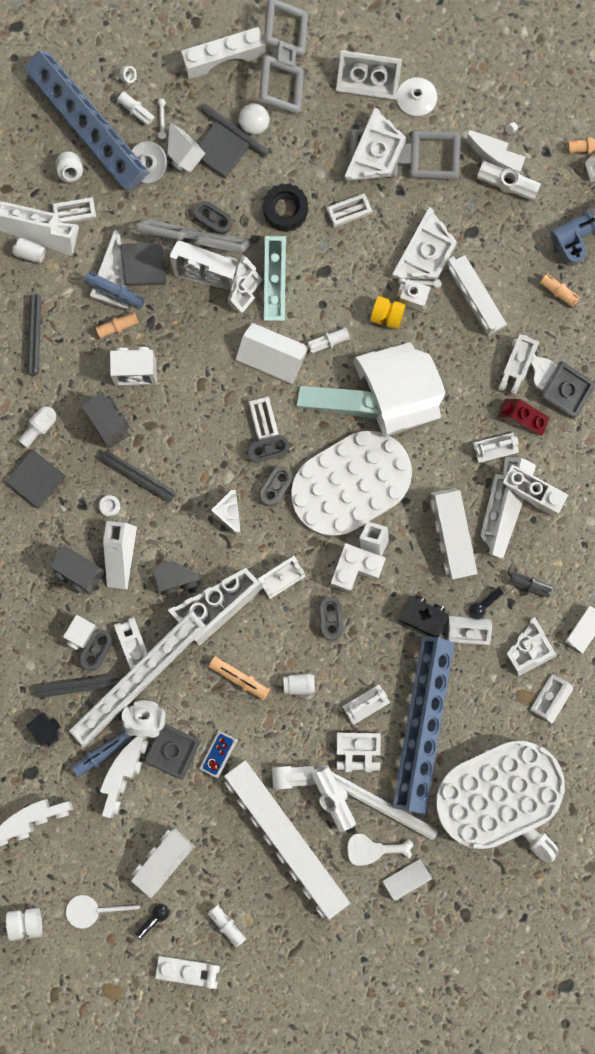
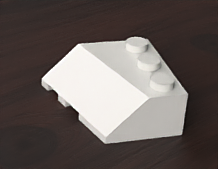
(203, 266)

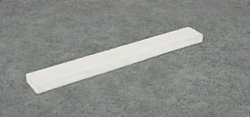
(138, 679)

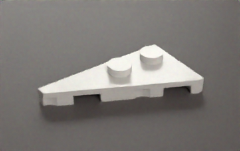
(113, 271)

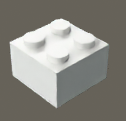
(133, 367)

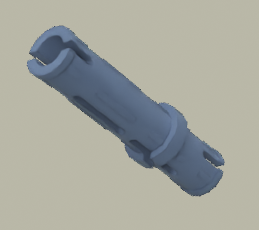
(123, 294)
(102, 753)

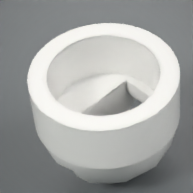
(129, 77)

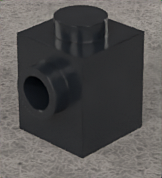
(45, 729)

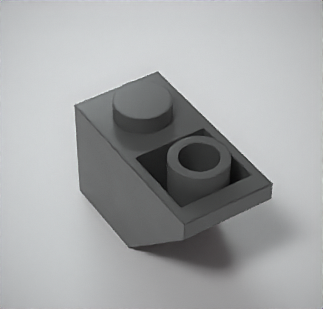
(173, 577)

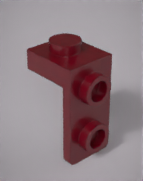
(524, 414)

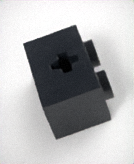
(428, 626)

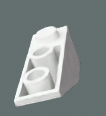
(535, 490)
(118, 553)

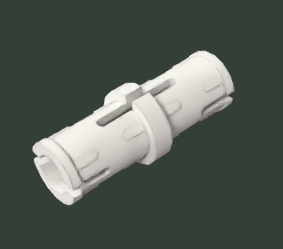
(226, 926)

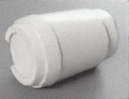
(29, 250)
(299, 684)

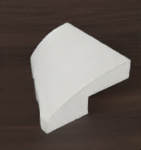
(244, 285)
(531, 649)

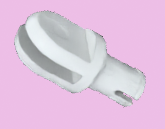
(39, 424)
(541, 846)

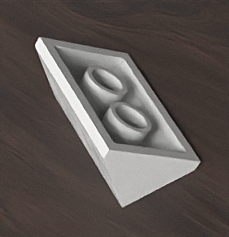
(368, 74)
(271, 353)

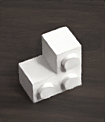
(354, 562)

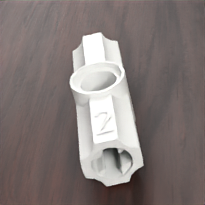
(495, 175)
(333, 798)

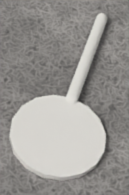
(84, 911)

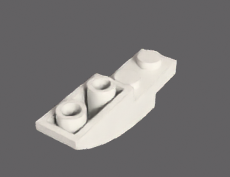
(124, 765)
(21, 825)

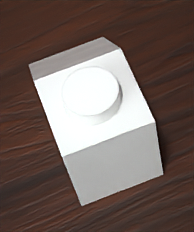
(183, 149)

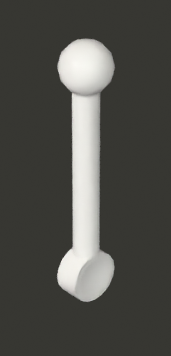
(162, 135)
(437, 283)

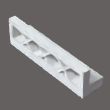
(476, 295)

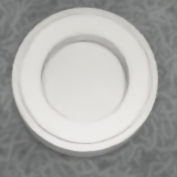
(109, 506)

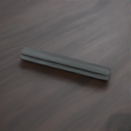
(34, 335)
(138, 476)
(77, 686)

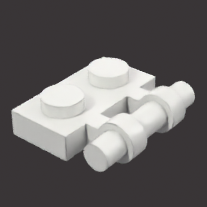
(358, 744)

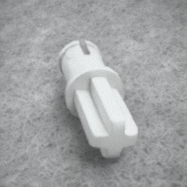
(135, 108)
(328, 340)

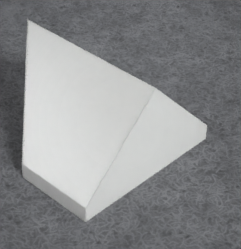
(227, 512)

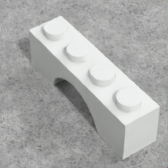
(243, 45)

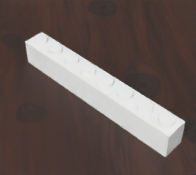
(287, 840)

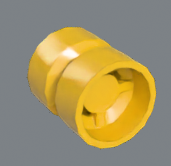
(387, 312)

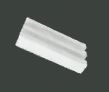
(78, 218)
(350, 218)
(268, 404)

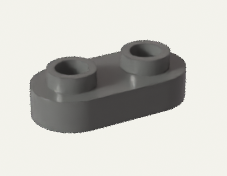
(214, 217)
(268, 448)
(276, 487)
(331, 618)
(96, 650)

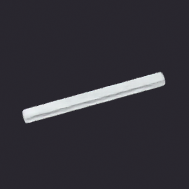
(386, 808)

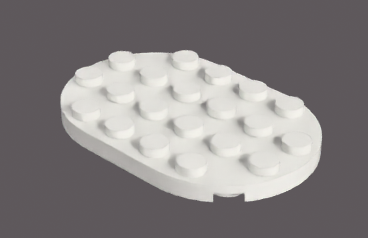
(351, 483)
(500, 794)

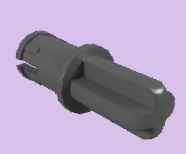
(530, 584)

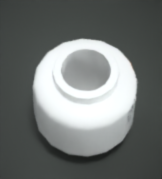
(69, 166)

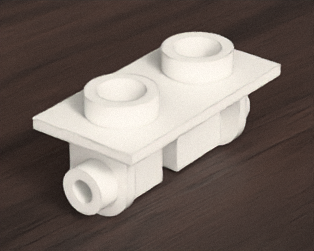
(496, 447)
(366, 704)

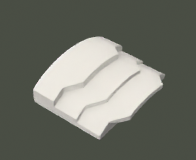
(403, 387)

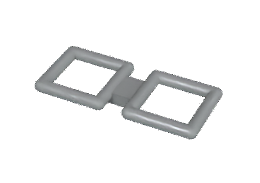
(284, 56)
(410, 153)
(201, 236)

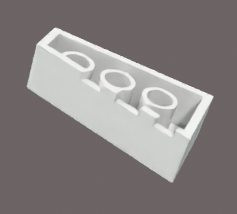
(453, 532)
(220, 602)

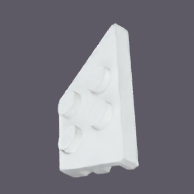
(376, 150)
(427, 250)

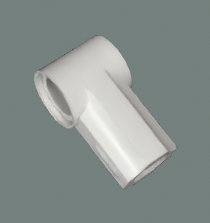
(288, 777)

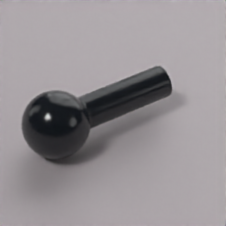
(478, 610)
(159, 913)

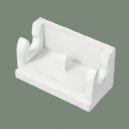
(281, 577)

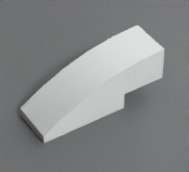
(495, 151)

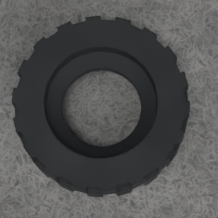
(285, 191)

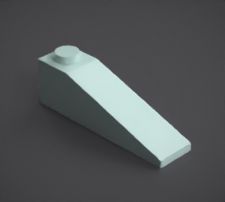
(274, 278)
(338, 401)

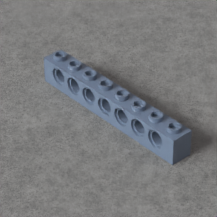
(134, 170)
(423, 725)

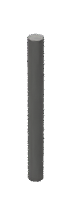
(234, 129)

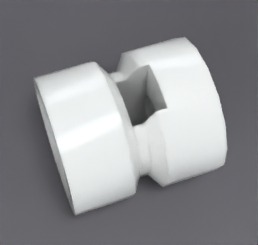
(22, 924)

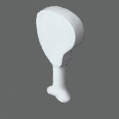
(542, 368)
(364, 851)

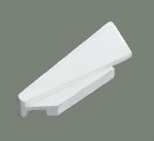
(38, 227)
(503, 509)

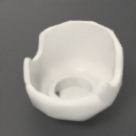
(253, 119)

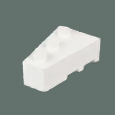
(162, 862)

